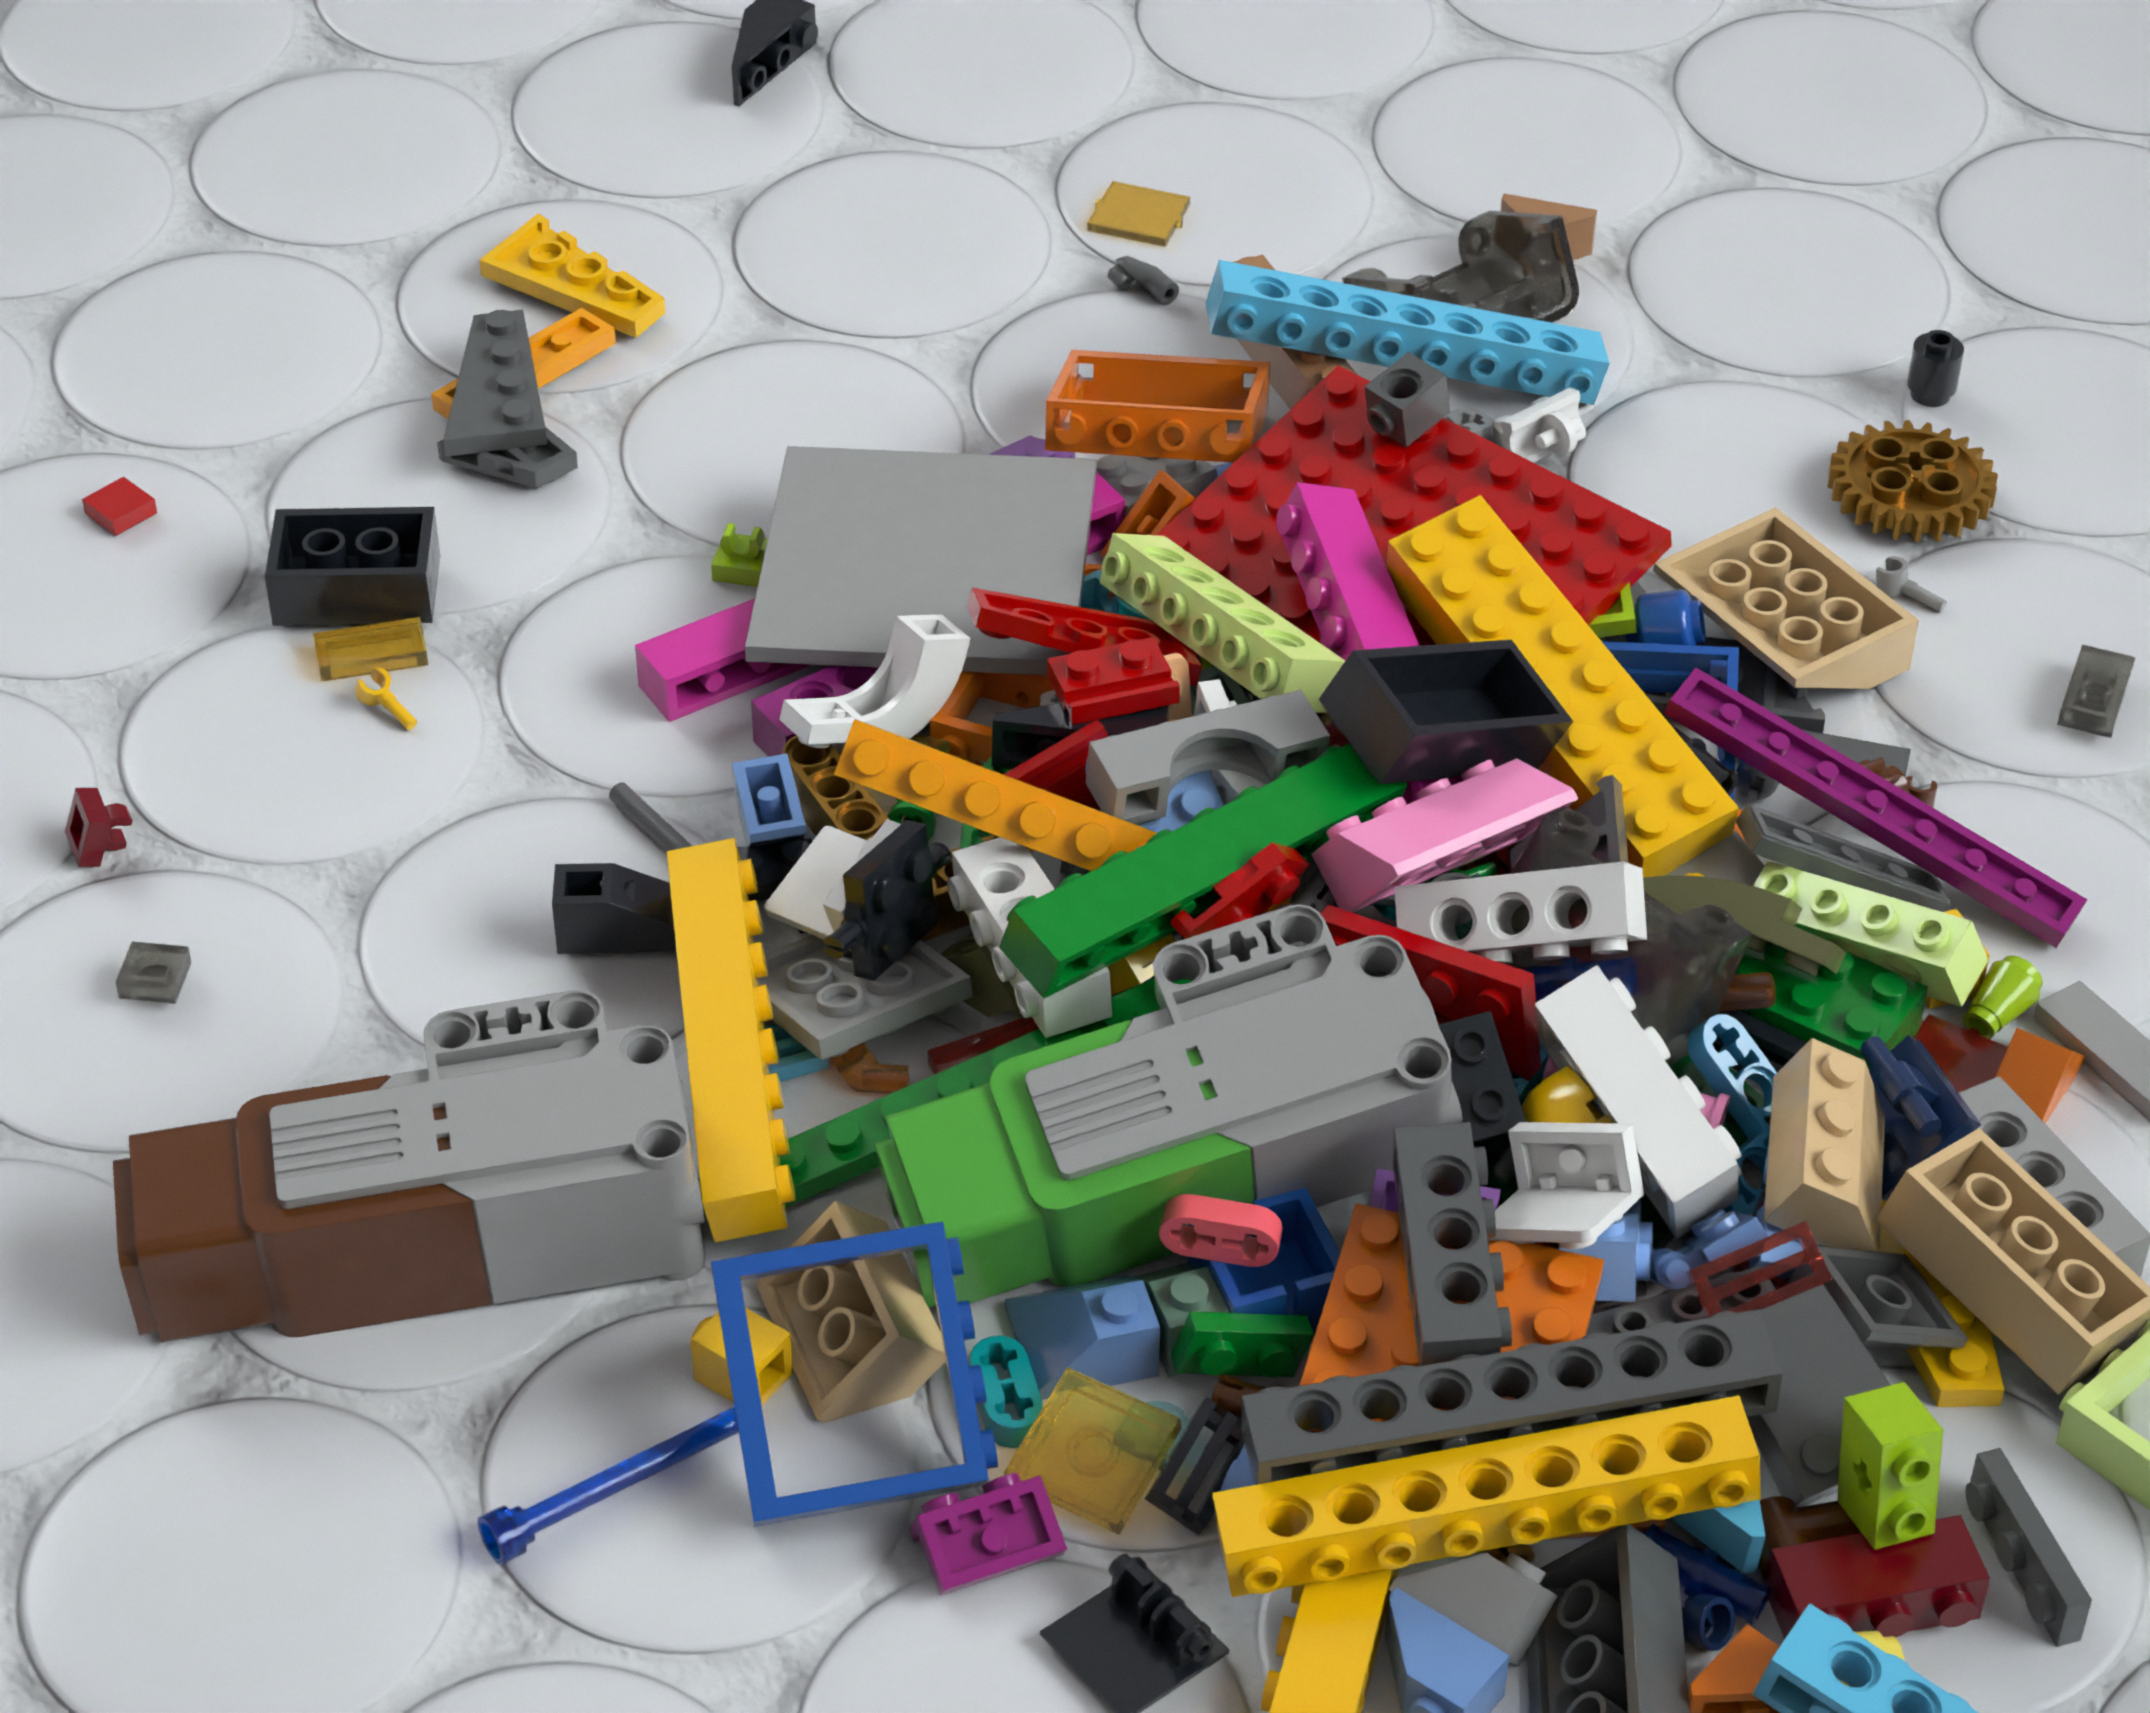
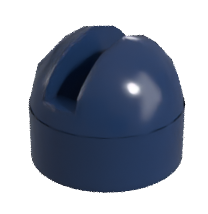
(1709, 1612)

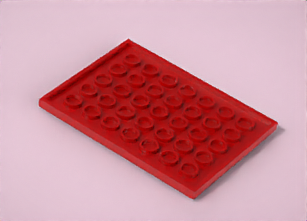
(1326, 440)

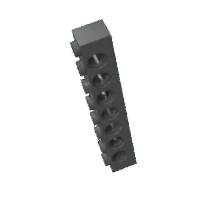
(1536, 1375)

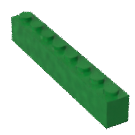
(1137, 893)

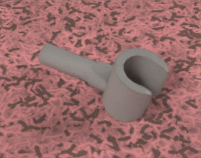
(1895, 583)

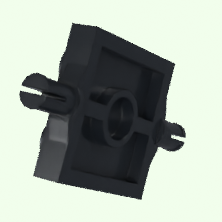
(888, 900)

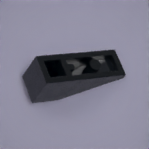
(1030, 731)

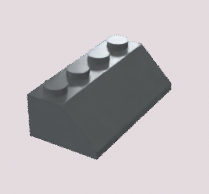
(1611, 1631)

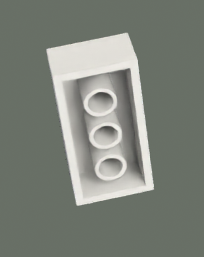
(1681, 1158)

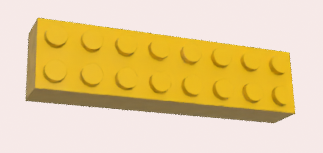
(1478, 584)

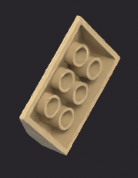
(1795, 604)

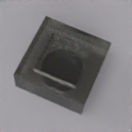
(153, 972)

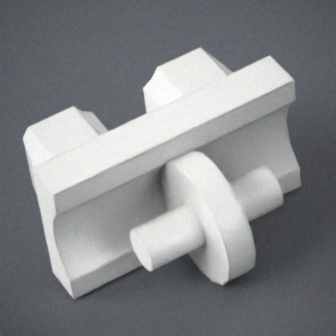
(1543, 428)

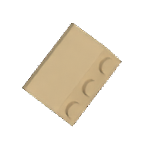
(1826, 1148)
(854, 1325)

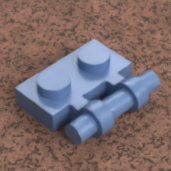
(1713, 1238)

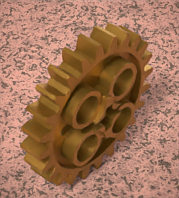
(1912, 481)

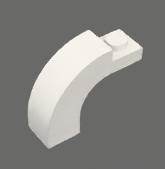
(900, 697)

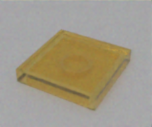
(1095, 1449)

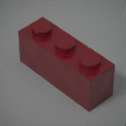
(1883, 1589)

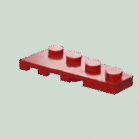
(1067, 626)

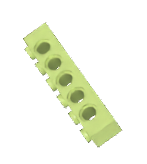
(1217, 618)

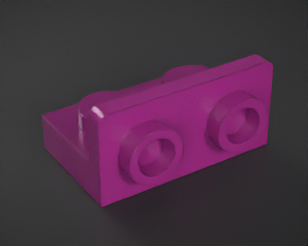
(988, 1533)

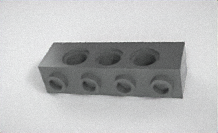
(1430, 1163)

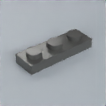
(2028, 1548)

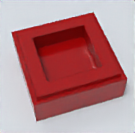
(119, 506)

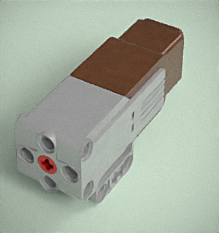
(495, 1176)

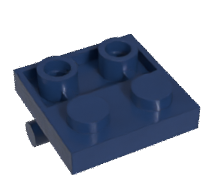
(1918, 1105)

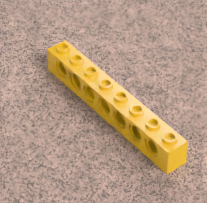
(1487, 1496)

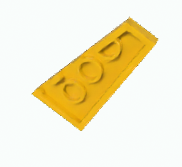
(564, 275)
(1954, 1375)

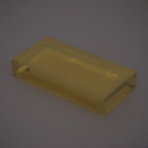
(366, 647)

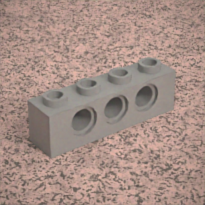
(2057, 1169)

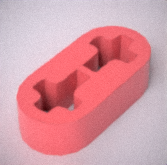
(1220, 1230)

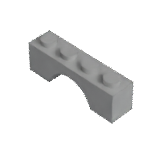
(1259, 738)

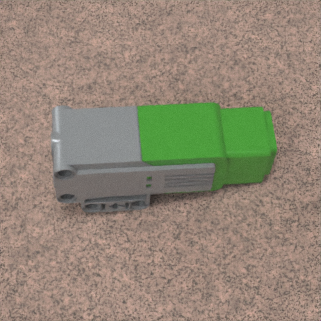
(1232, 1091)

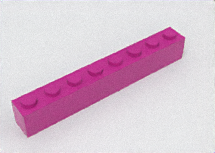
(1345, 578)

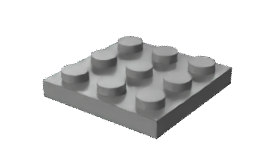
(834, 1010)

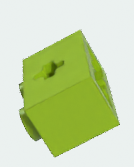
(1889, 1465)

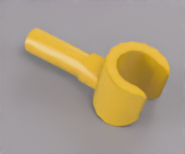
(384, 697)

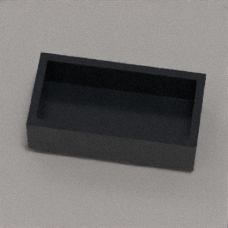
(1443, 709)

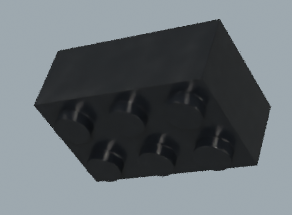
(352, 565)

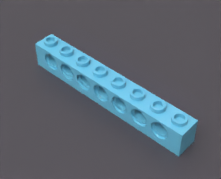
(1386, 325)

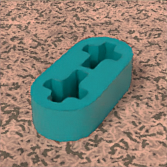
(1017, 1389)

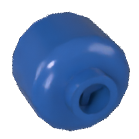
(1668, 619)

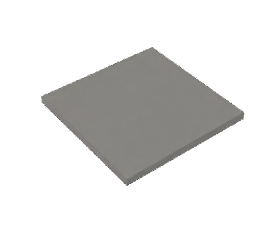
(912, 535)

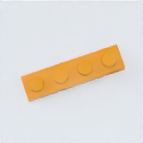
(553, 351)

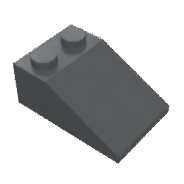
(1820, 1367)

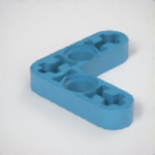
(1715, 1069)

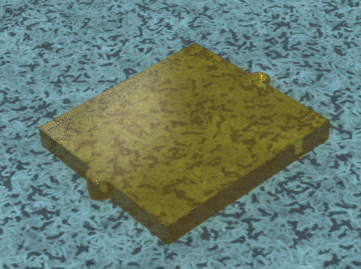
(1138, 213)

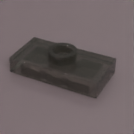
(2096, 691)

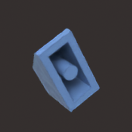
(768, 801)
(1440, 1662)

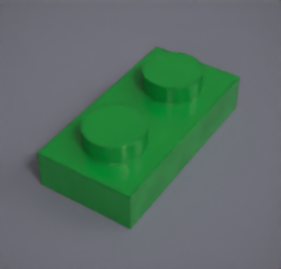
(1241, 1344)

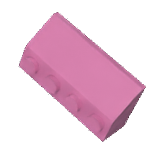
(1437, 831)

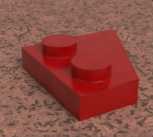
(1248, 892)

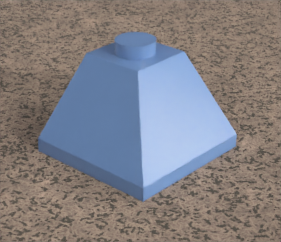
(1091, 1327)

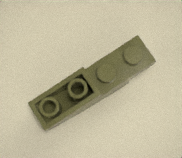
(1758, 910)

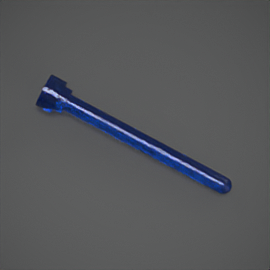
(509, 1531)

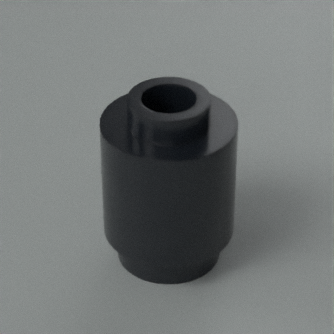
(1935, 368)

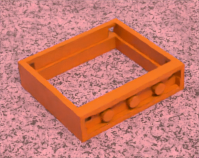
(1156, 406)

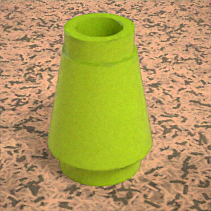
(2005, 994)

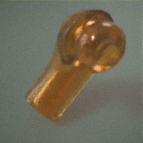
(865, 1073)

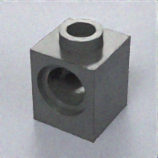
(1407, 399)

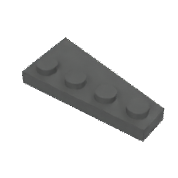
(496, 389)

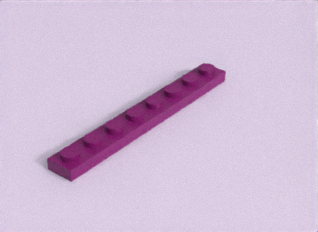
(1876, 807)

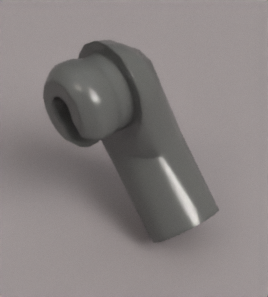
(1146, 275)

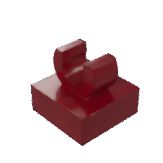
(91, 824)

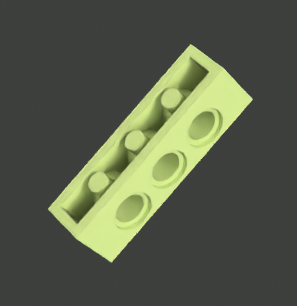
(1887, 931)

